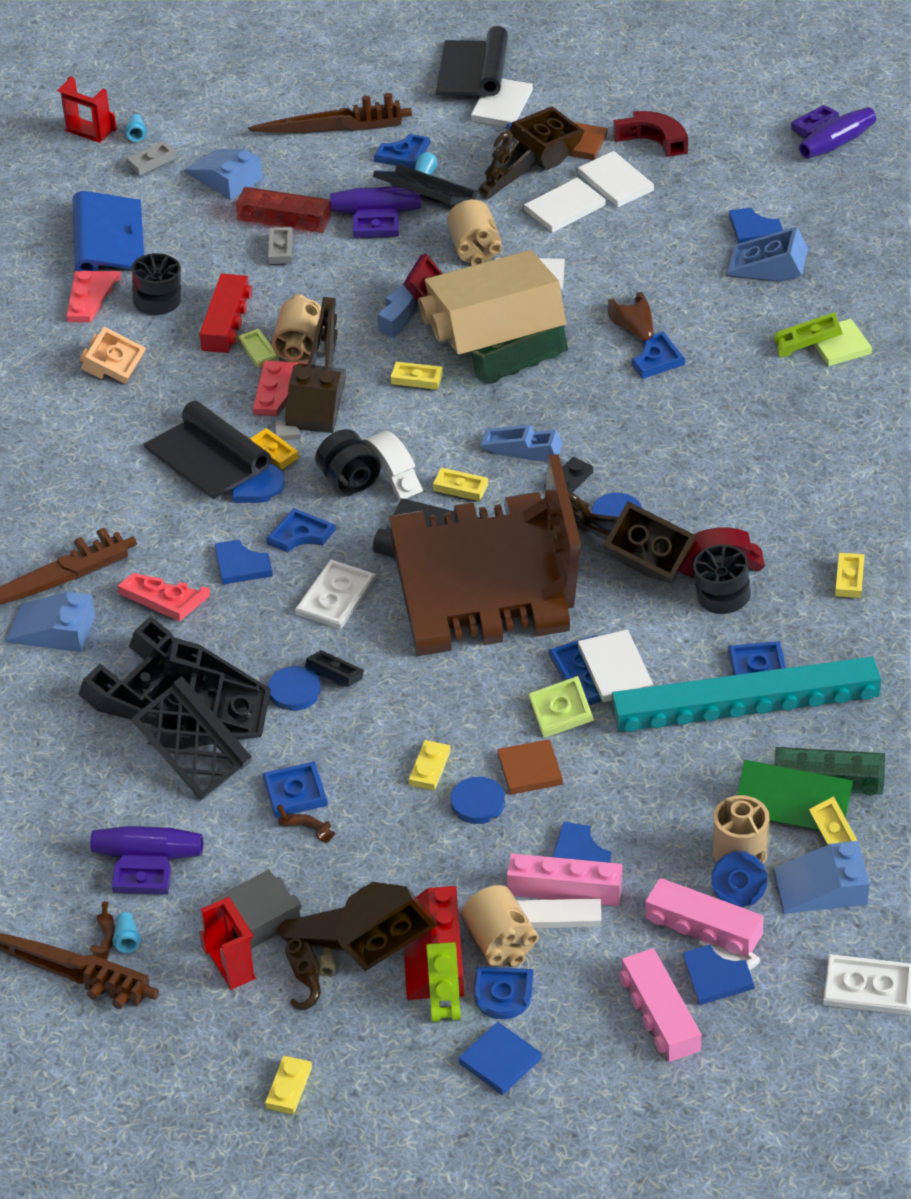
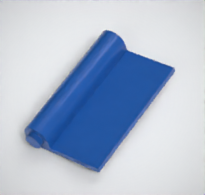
(106, 231)

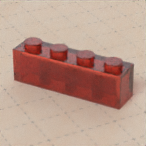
(283, 209)

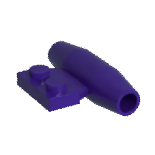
(828, 130)
(375, 208)
(145, 855)

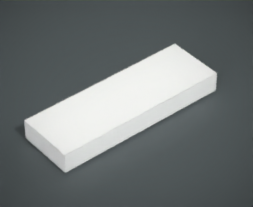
(563, 912)

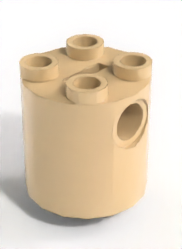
(474, 232)
(296, 329)
(740, 825)
(499, 926)

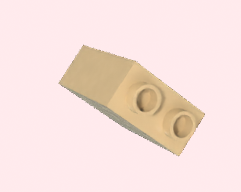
(492, 302)

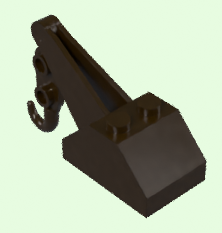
(537, 139)
(316, 389)
(638, 538)
(369, 928)

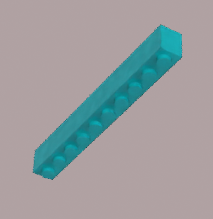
(746, 694)

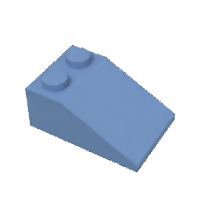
(228, 170)
(770, 257)
(54, 622)
(824, 879)

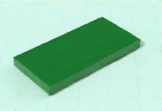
(792, 792)

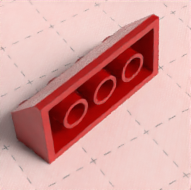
(443, 906)

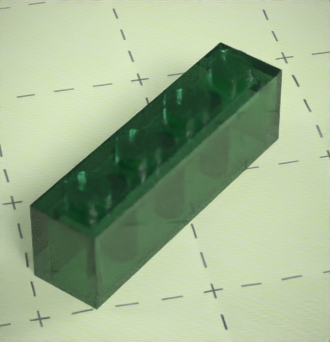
(516, 354)
(864, 768)

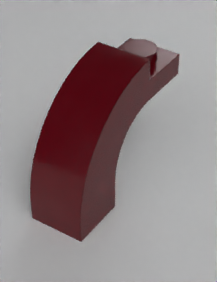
(653, 126)
(726, 536)

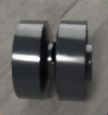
(156, 283)
(347, 462)
(722, 579)

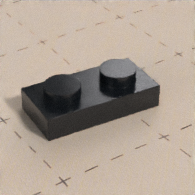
(575, 473)
(334, 668)

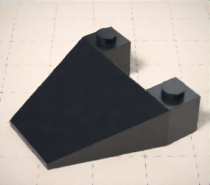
(142, 685)
(226, 690)

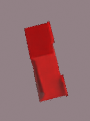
(103, 119)
(229, 955)

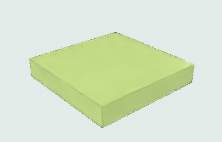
(844, 347)
(560, 707)

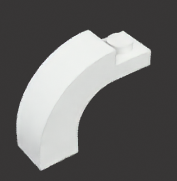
(396, 463)

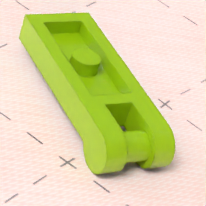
(807, 334)
(443, 980)

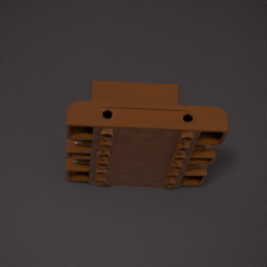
(489, 567)

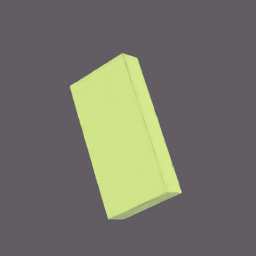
(257, 347)

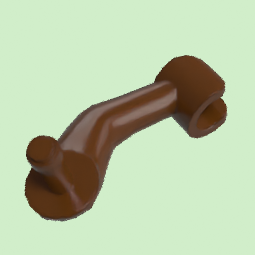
(323, 829)
(107, 925)

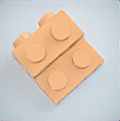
(111, 356)

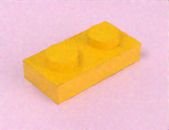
(281, 452)

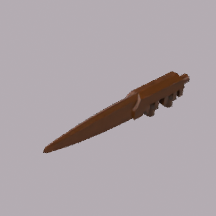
(342, 119)
(70, 567)
(93, 971)

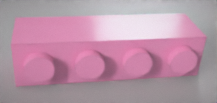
(564, 879)
(704, 917)
(661, 1005)

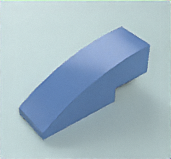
(398, 312)
(522, 442)

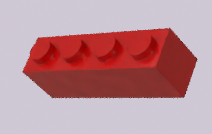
(225, 313)

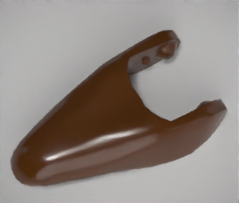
(634, 318)

